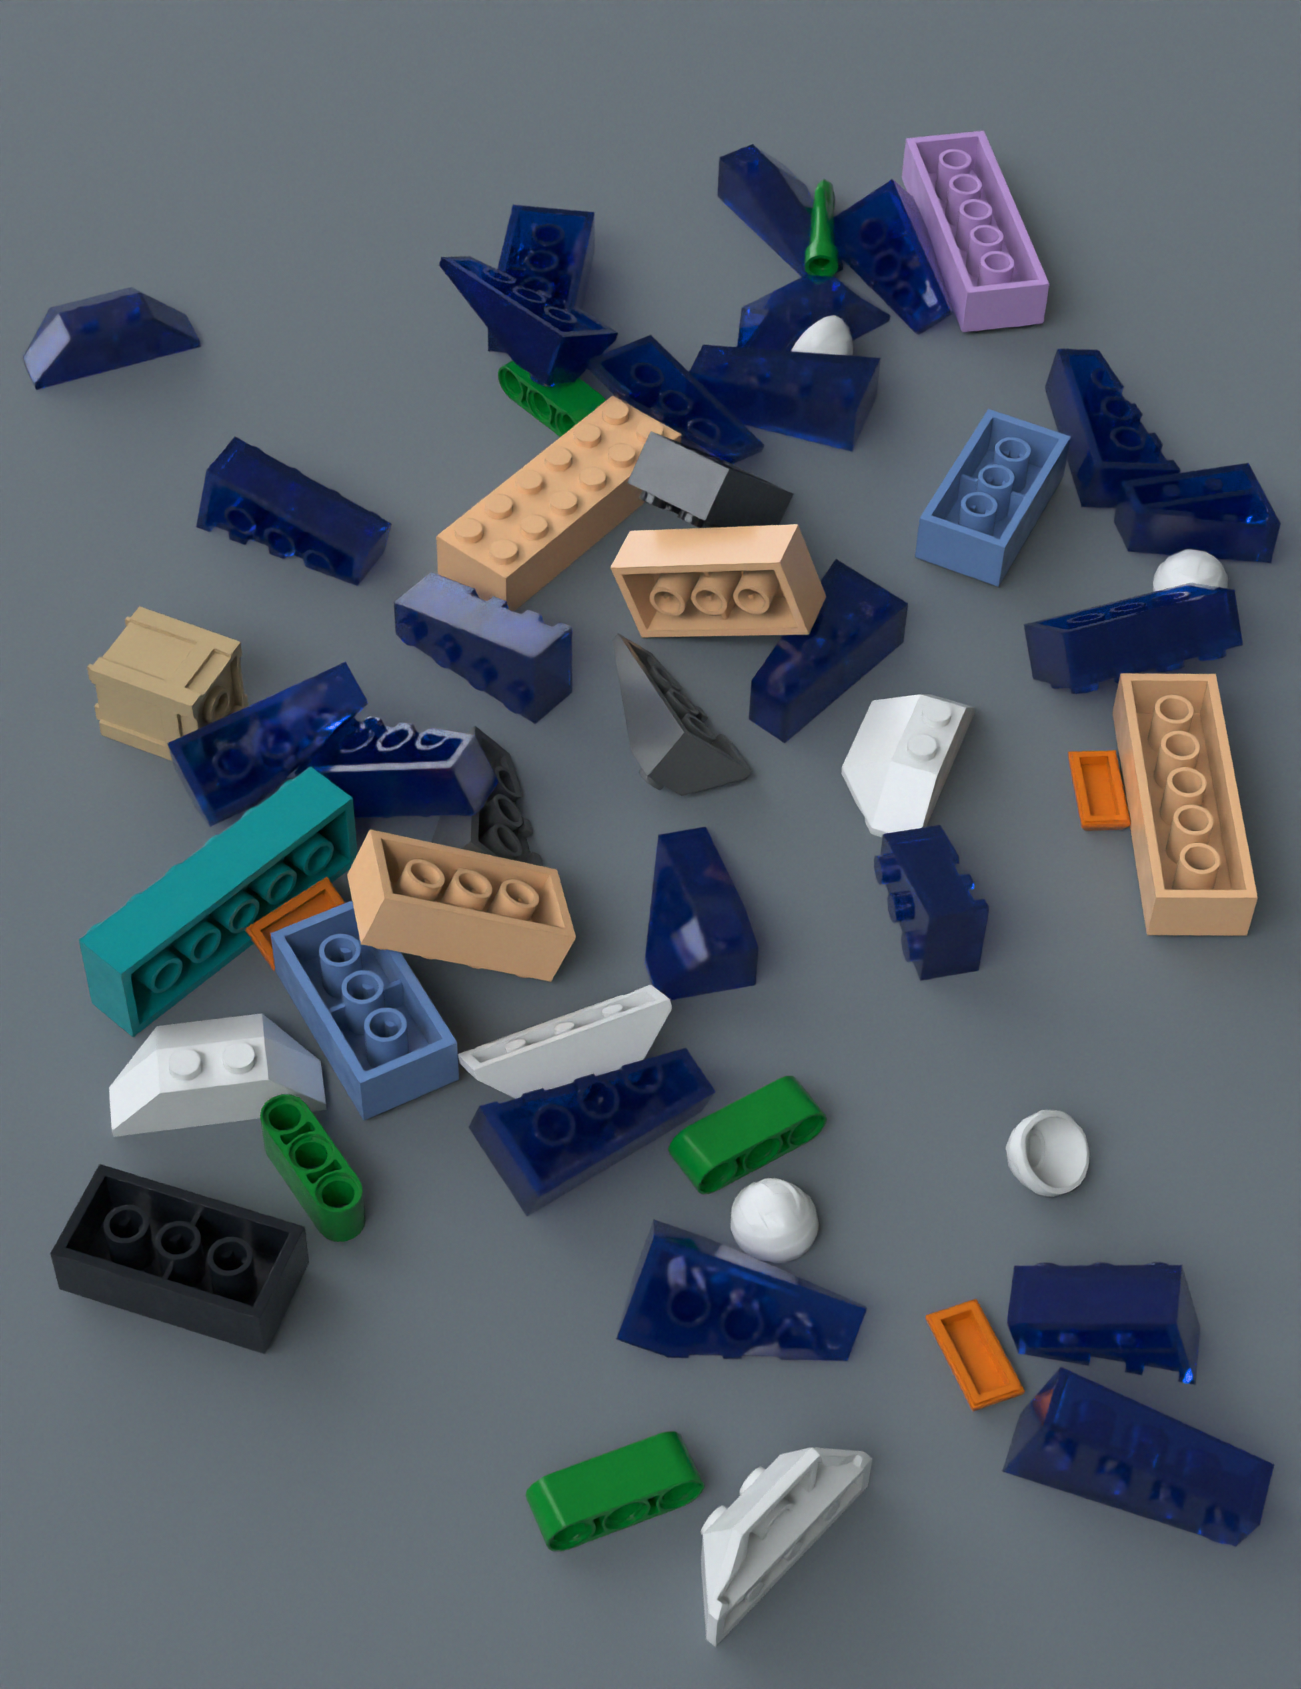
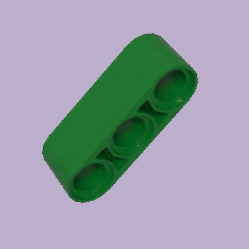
(554, 406)
(747, 1134)
(317, 1188)
(614, 1491)

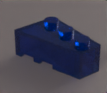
(1199, 510)
(931, 902)
(1106, 1313)

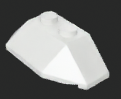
(904, 759)
(572, 1045)
(211, 1075)
(771, 1527)

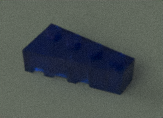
(792, 391)
(848, 639)
(488, 644)
(405, 770)
(577, 1130)
(1137, 1460)

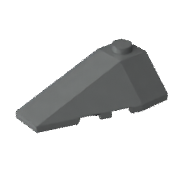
(668, 730)
(498, 826)

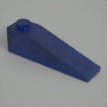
(769, 202)
(894, 255)
(532, 332)
(665, 390)
(256, 748)
(697, 921)
(720, 1302)

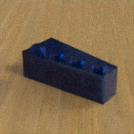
(1104, 428)
(290, 514)

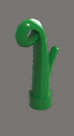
(822, 254)

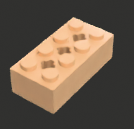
(719, 581)
(460, 906)

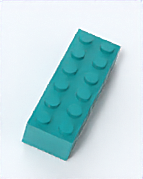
(198, 912)

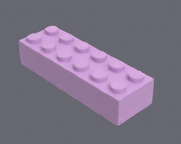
(975, 231)

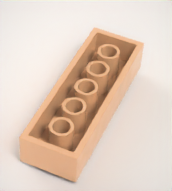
(550, 507)
(1183, 806)

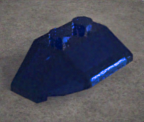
(786, 313)
(105, 336)

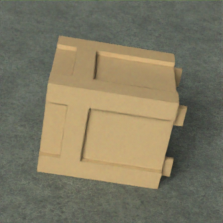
(165, 681)

